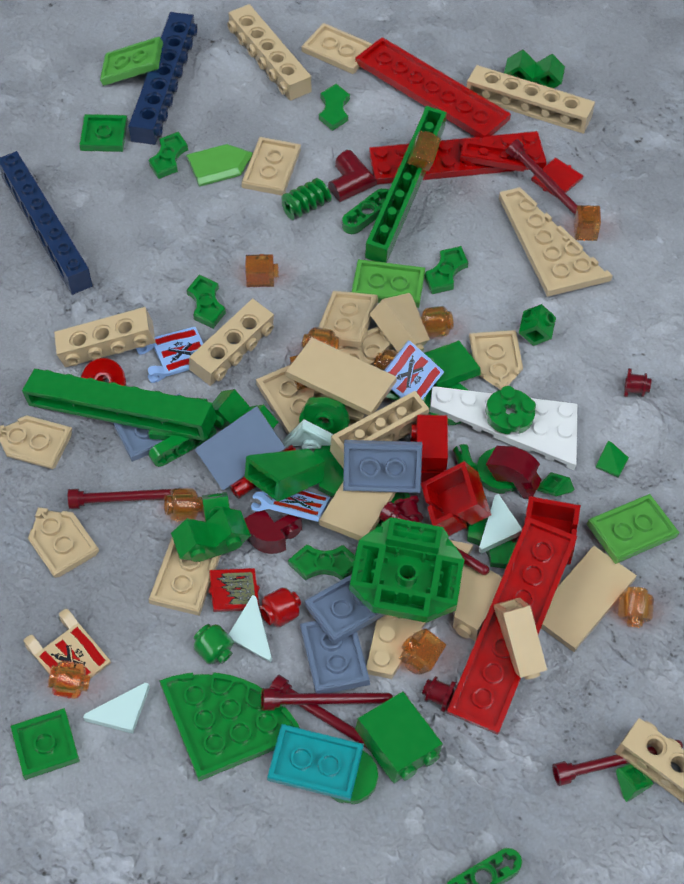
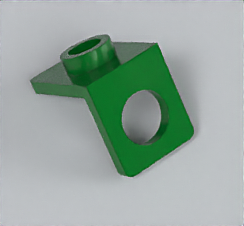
(213, 503)

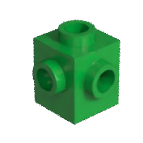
(537, 325)

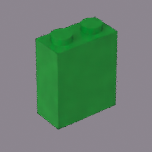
(399, 738)

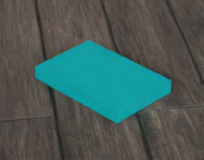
(315, 762)

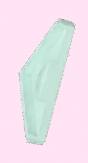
(307, 436)
(500, 526)
(250, 631)
(121, 712)

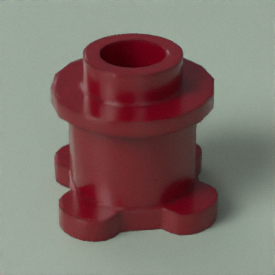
(636, 383)
(410, 508)
(438, 692)

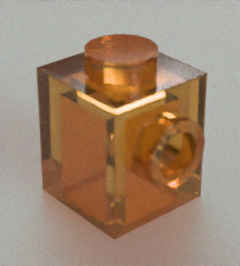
(424, 150)
(587, 222)
(261, 270)
(421, 651)

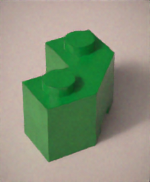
(545, 72)
(231, 406)
(217, 536)

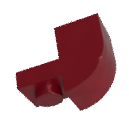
(515, 466)
(270, 535)

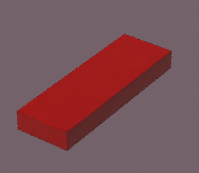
(489, 155)

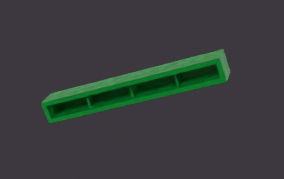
(120, 404)

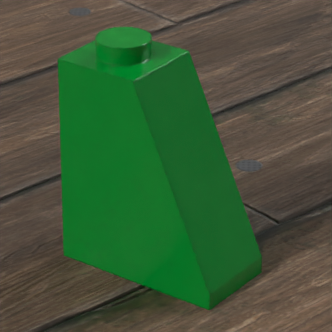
(284, 472)

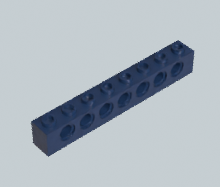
(161, 83)
(45, 223)

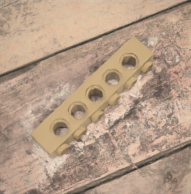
(269, 52)
(532, 99)

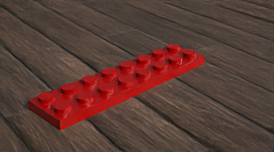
(433, 88)
(447, 163)
(533, 576)

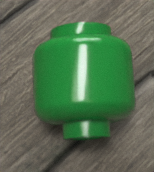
(213, 644)

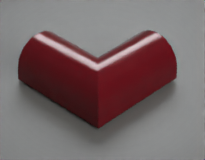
(355, 177)

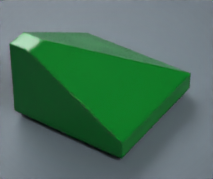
(612, 460)
(556, 485)
(632, 781)

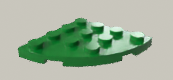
(222, 720)

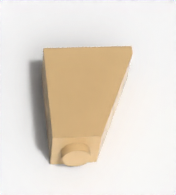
(400, 321)
(474, 601)
(521, 637)

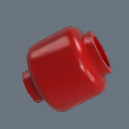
(280, 607)

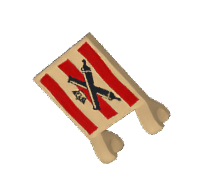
(71, 646)

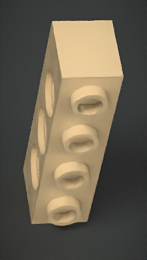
(252, 316)
(104, 337)
(383, 425)
(656, 767)

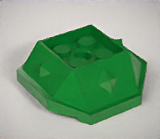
(411, 551)

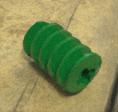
(305, 196)

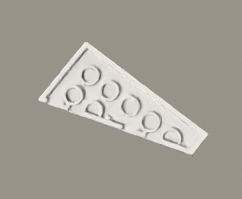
(550, 434)

